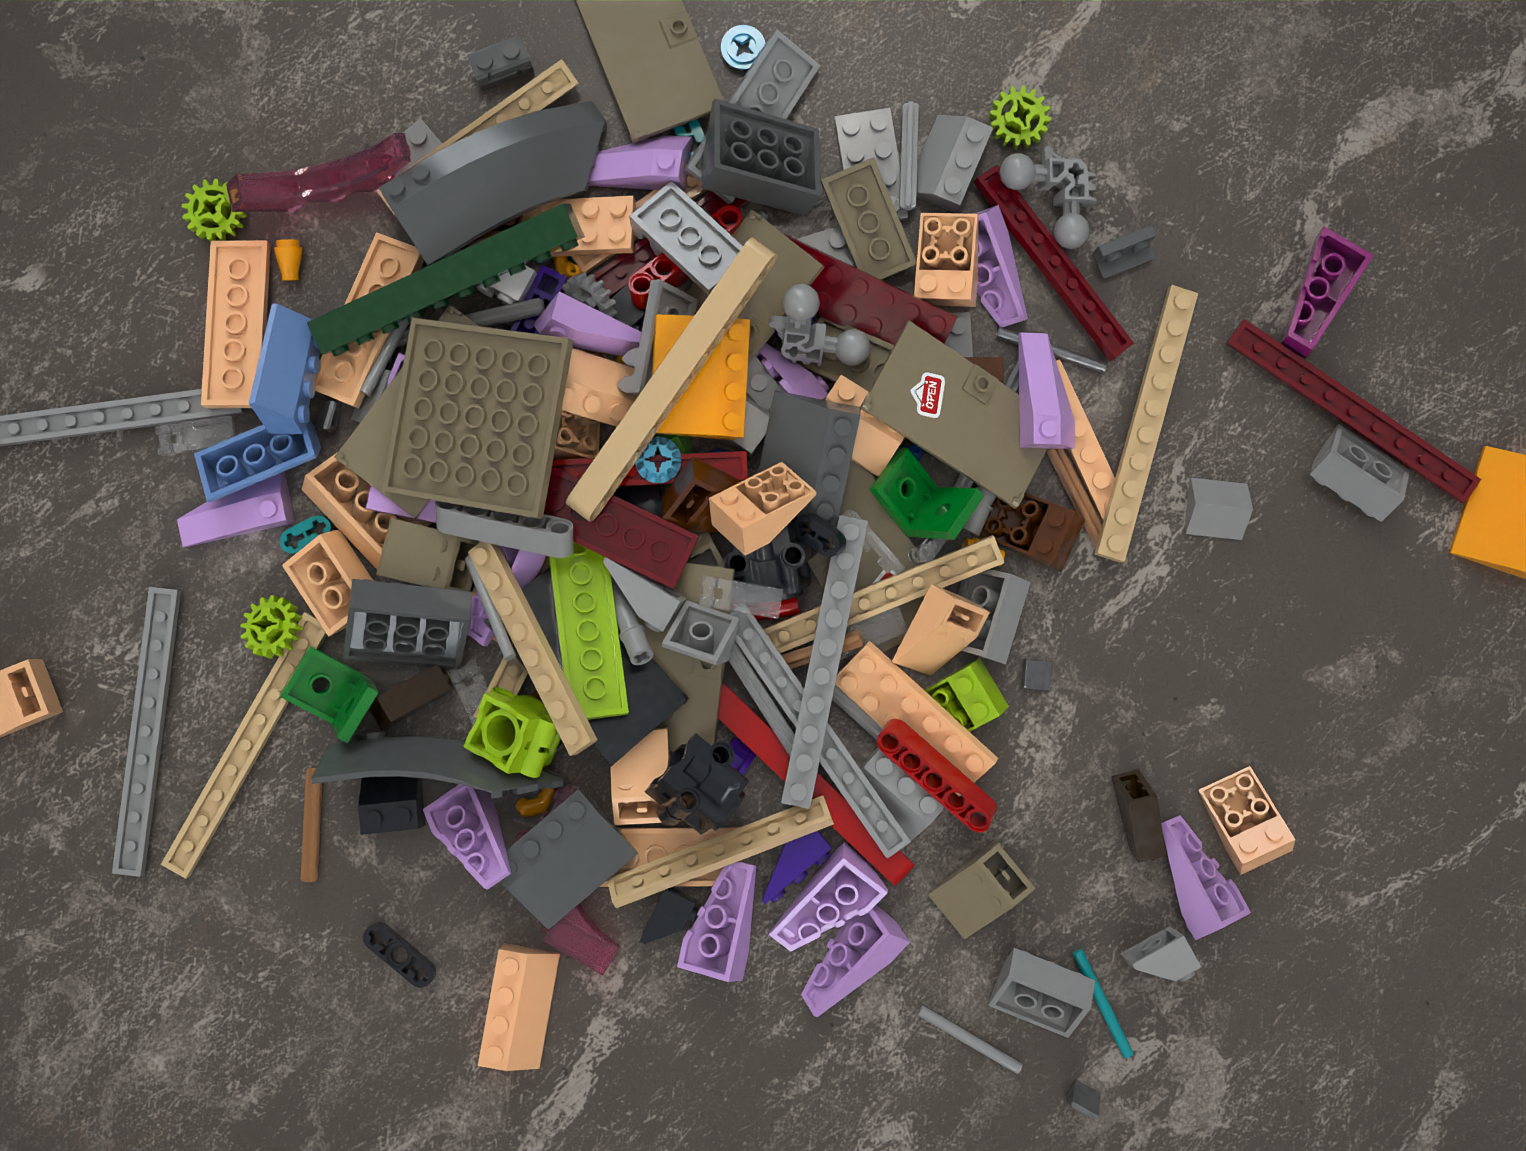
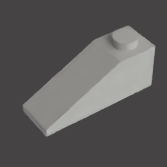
(650, 599)

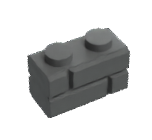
(500, 62)

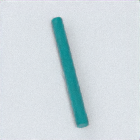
(1104, 1005)

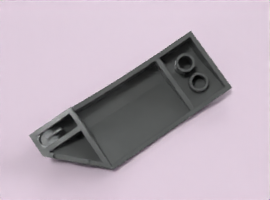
(495, 177)
(426, 758)

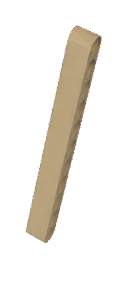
(671, 379)

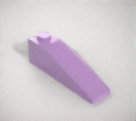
(997, 270)
(791, 376)
(525, 568)
(471, 831)
(1202, 892)
(853, 957)

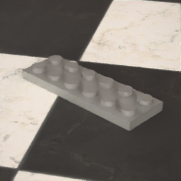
(769, 86)

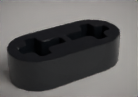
(818, 537)

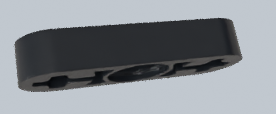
(388, 934)

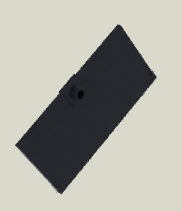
(648, 688)

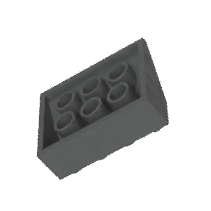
(761, 158)
(816, 444)
(407, 624)
(565, 858)

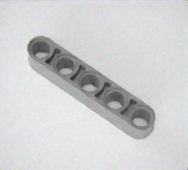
(544, 536)

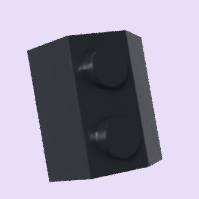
(390, 804)

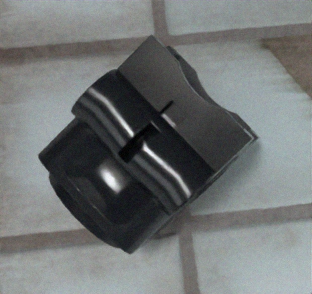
(776, 564)
(698, 786)

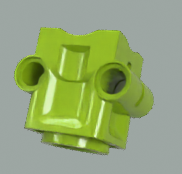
(513, 733)

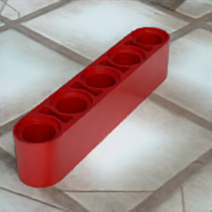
(662, 263)
(943, 788)

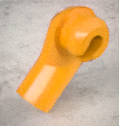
(566, 267)
(537, 805)

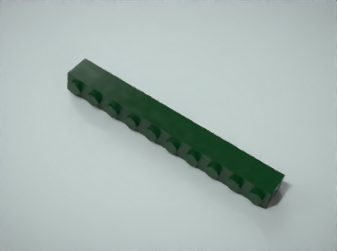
(446, 279)

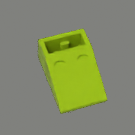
(969, 695)

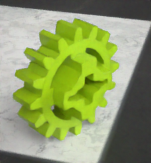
(1026, 107)
(201, 213)
(271, 627)

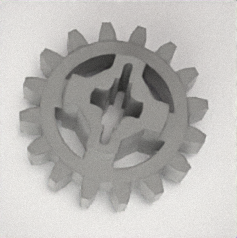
(590, 293)

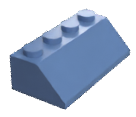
(285, 372)
(253, 458)

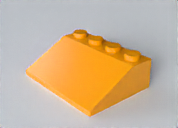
(717, 396)
(1495, 514)

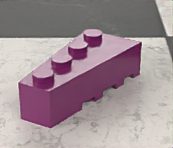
(1326, 283)

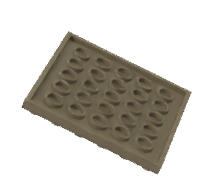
(478, 416)

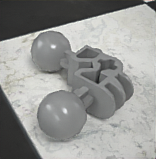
(1068, 176)
(807, 341)

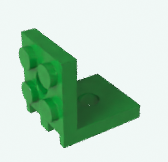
(924, 508)
(342, 702)

